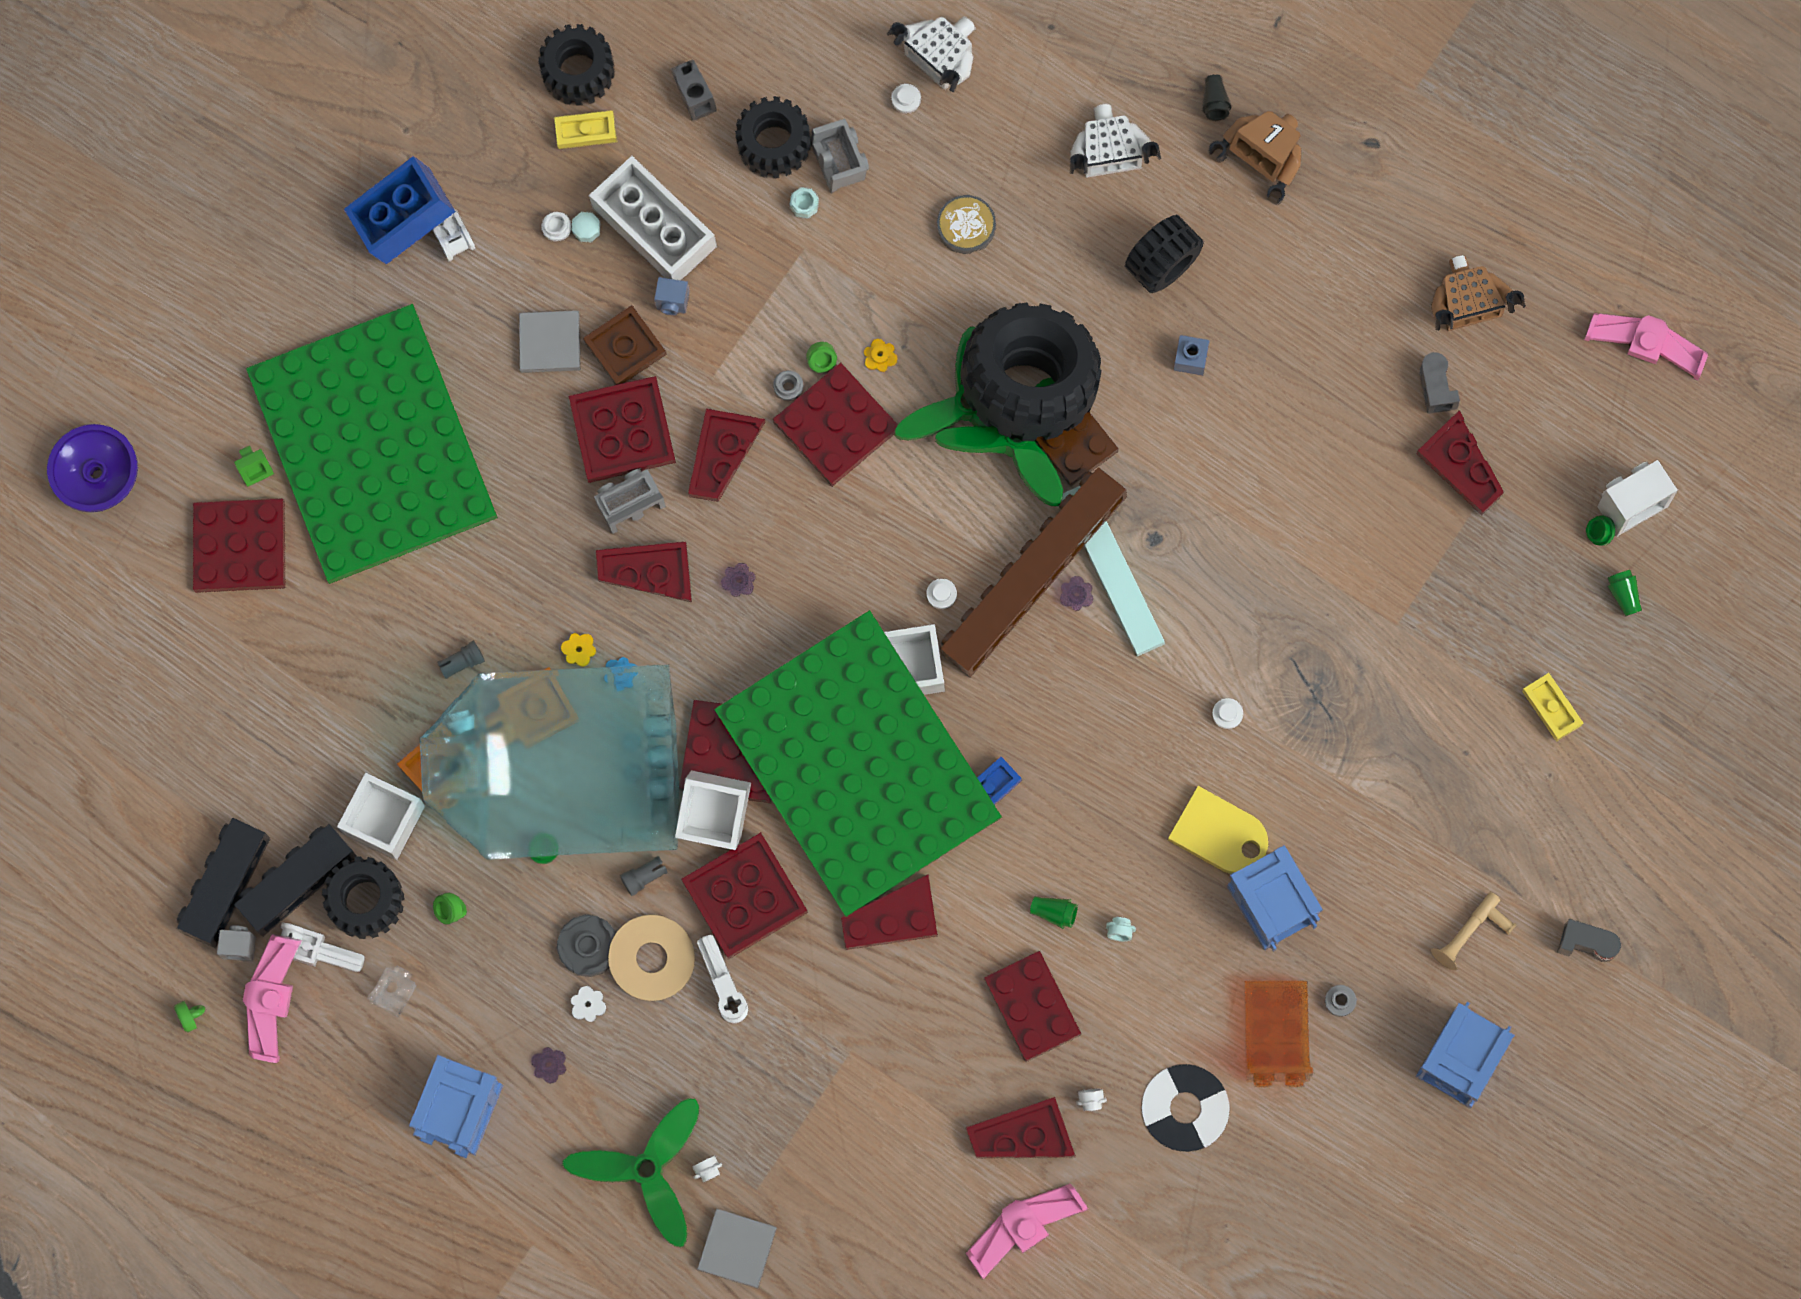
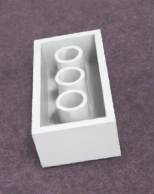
(652, 220)

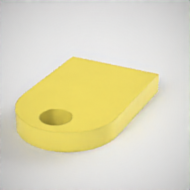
(1218, 831)

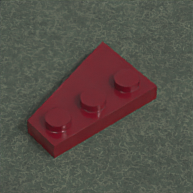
(720, 451)
(1458, 461)
(648, 568)
(893, 918)
(1023, 1133)

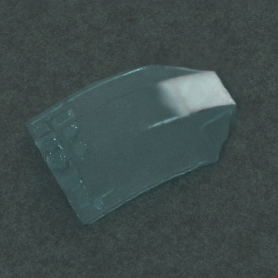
(558, 762)

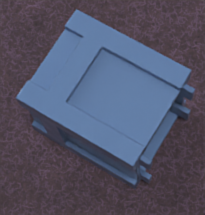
(1274, 898)
(1465, 1055)
(455, 1106)

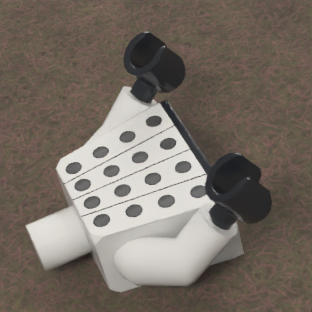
(938, 48)
(1111, 145)

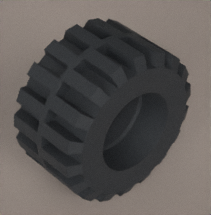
(568, 44)
(769, 115)
(1164, 253)
(348, 877)

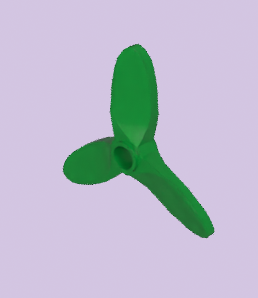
(944, 413)
(1027, 456)
(662, 1147)

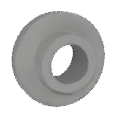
(784, 377)
(1336, 1009)

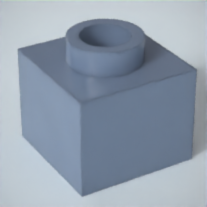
(672, 296)
(1191, 363)

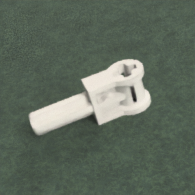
(453, 236)
(314, 949)
(722, 980)

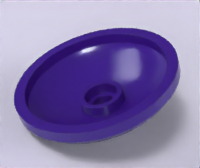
(80, 455)

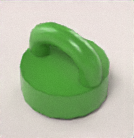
(821, 357)
(449, 908)
(187, 1015)

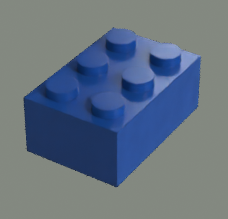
(399, 210)

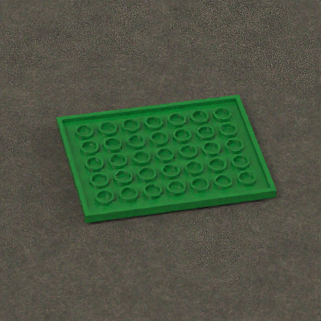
(371, 443)
(858, 763)

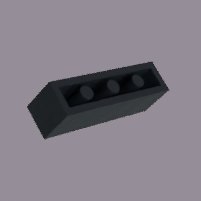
(294, 880)
(223, 881)

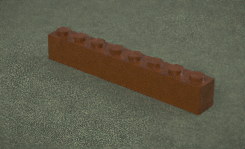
(1033, 572)

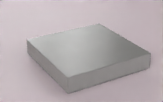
(549, 341)
(737, 1248)

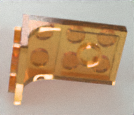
(1277, 1033)

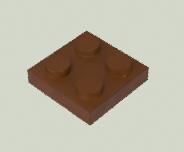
(624, 346)
(1079, 449)

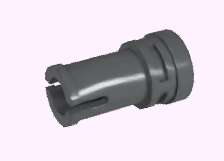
(468, 656)
(636, 879)

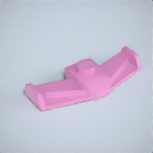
(1648, 340)
(268, 997)
(1023, 1225)

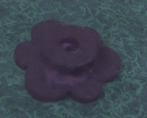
(740, 572)
(1078, 586)
(551, 1073)

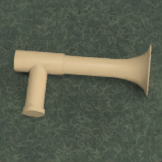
(1486, 908)

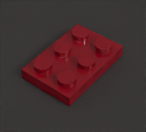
(1032, 1006)

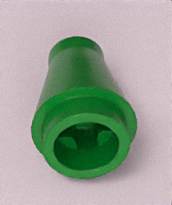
(1625, 591)
(1055, 910)

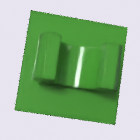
(253, 466)

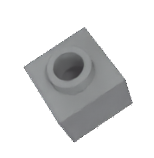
(236, 944)

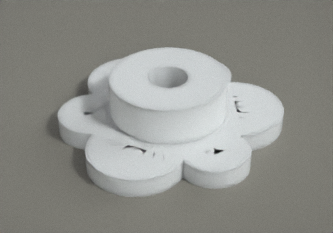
(586, 996)

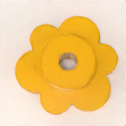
(882, 362)
(576, 641)

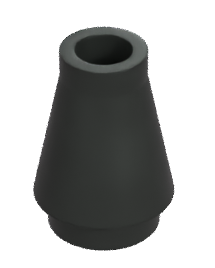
(1216, 101)

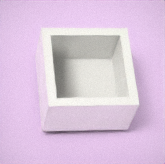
(1637, 496)
(920, 655)
(713, 810)
(381, 816)

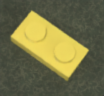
(585, 129)
(1552, 707)

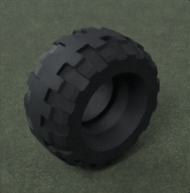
(1037, 339)

